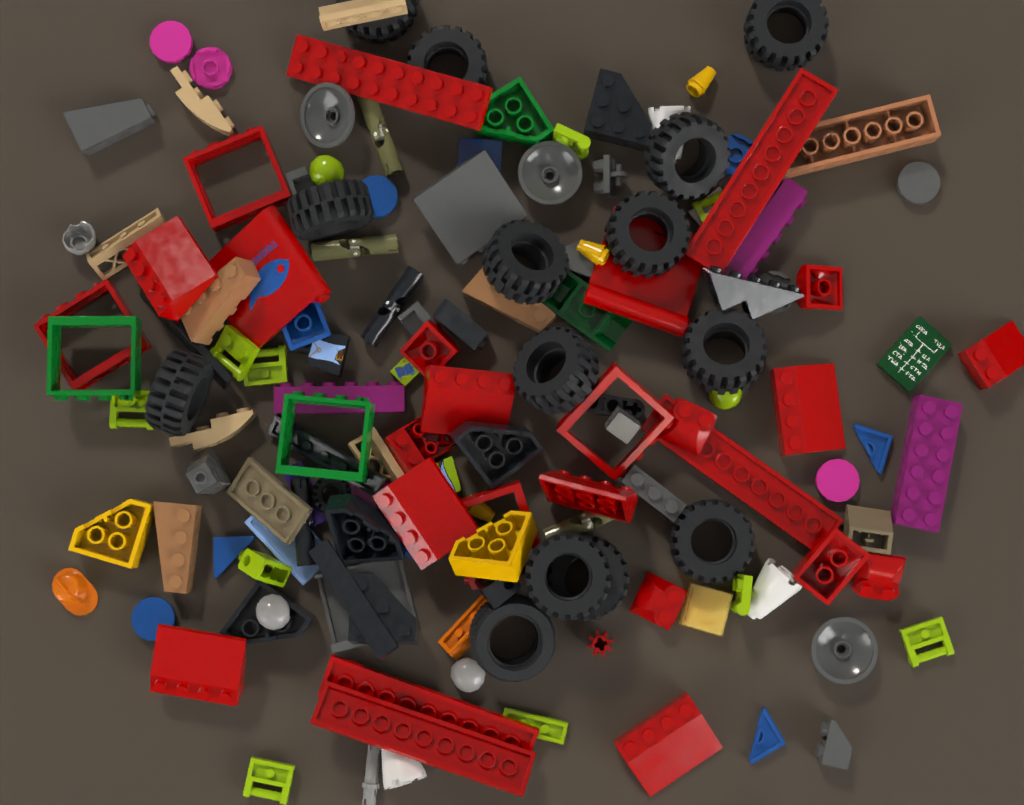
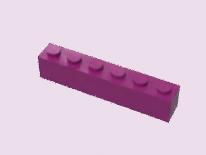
(768, 227)
(386, 398)

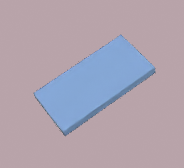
(283, 552)

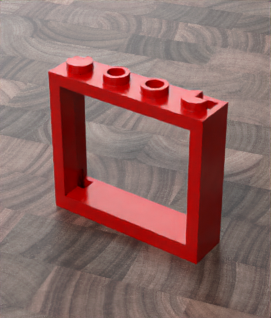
(217, 150)
(81, 301)
(636, 452)
(489, 494)

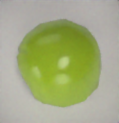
(325, 169)
(725, 401)

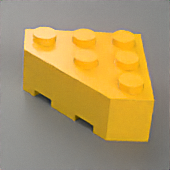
(116, 534)
(496, 549)

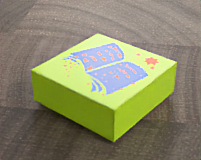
(404, 371)

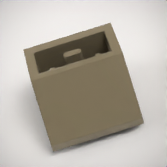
(869, 528)

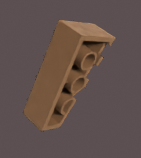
(220, 300)
(532, 316)
(177, 542)

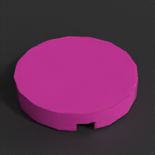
(171, 42)
(210, 68)
(837, 480)

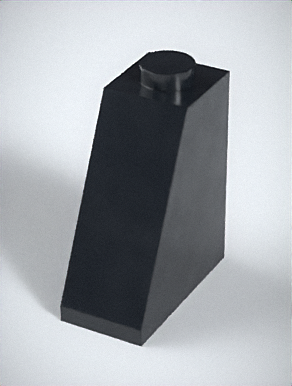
(460, 326)

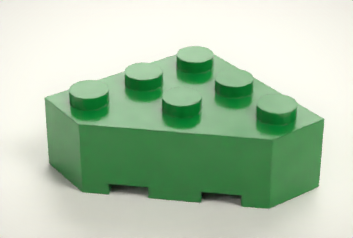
(515, 116)

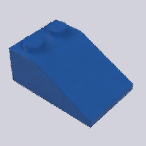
(307, 327)

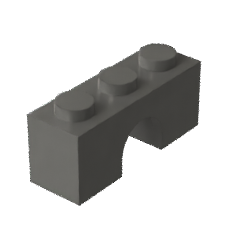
(653, 493)

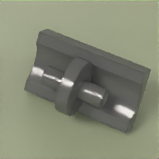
(610, 177)

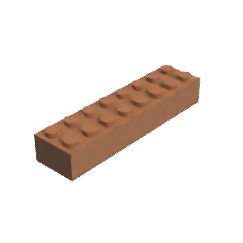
(867, 135)

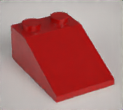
(994, 356)
(830, 565)

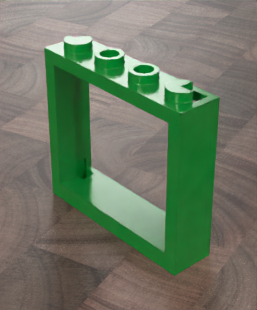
(55, 324)
(286, 432)

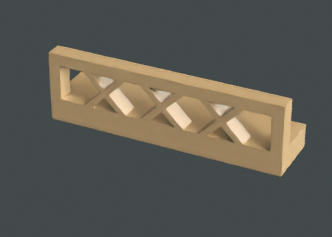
(359, 12)
(121, 242)
(381, 454)

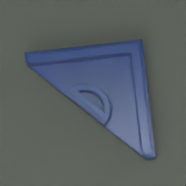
(875, 445)
(227, 550)
(766, 737)

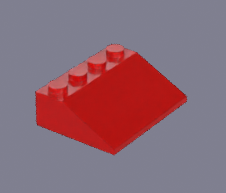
(170, 268)
(464, 395)
(807, 409)
(588, 495)
(425, 513)
(198, 665)
(667, 744)

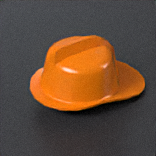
(74, 591)

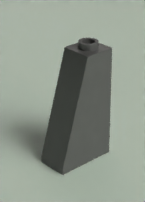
(109, 123)
(207, 473)

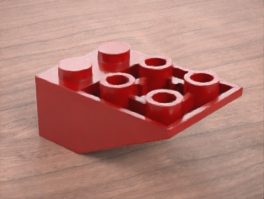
(413, 447)

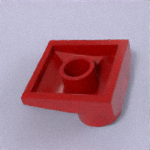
(820, 287)
(429, 347)
(690, 426)
(879, 577)
(658, 601)

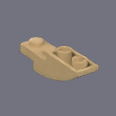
(202, 107)
(222, 429)

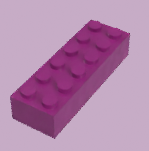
(925, 463)

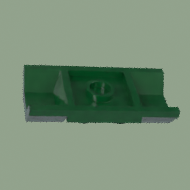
(592, 322)

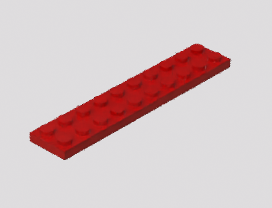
(390, 82)
(761, 170)
(755, 484)
(428, 702)
(423, 738)

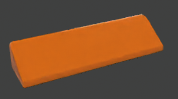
(457, 639)

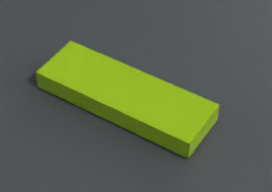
(550, 728)

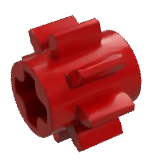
(605, 645)

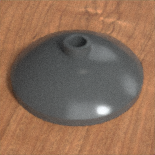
(319, 113)
(553, 159)
(858, 655)

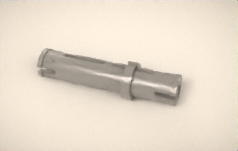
(371, 775)

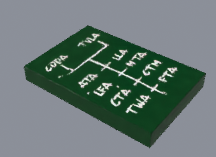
(914, 354)

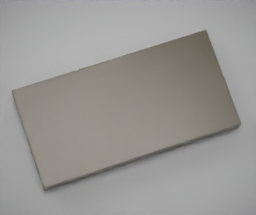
(269, 501)

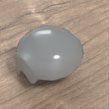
(79, 238)
(273, 612)
(467, 675)

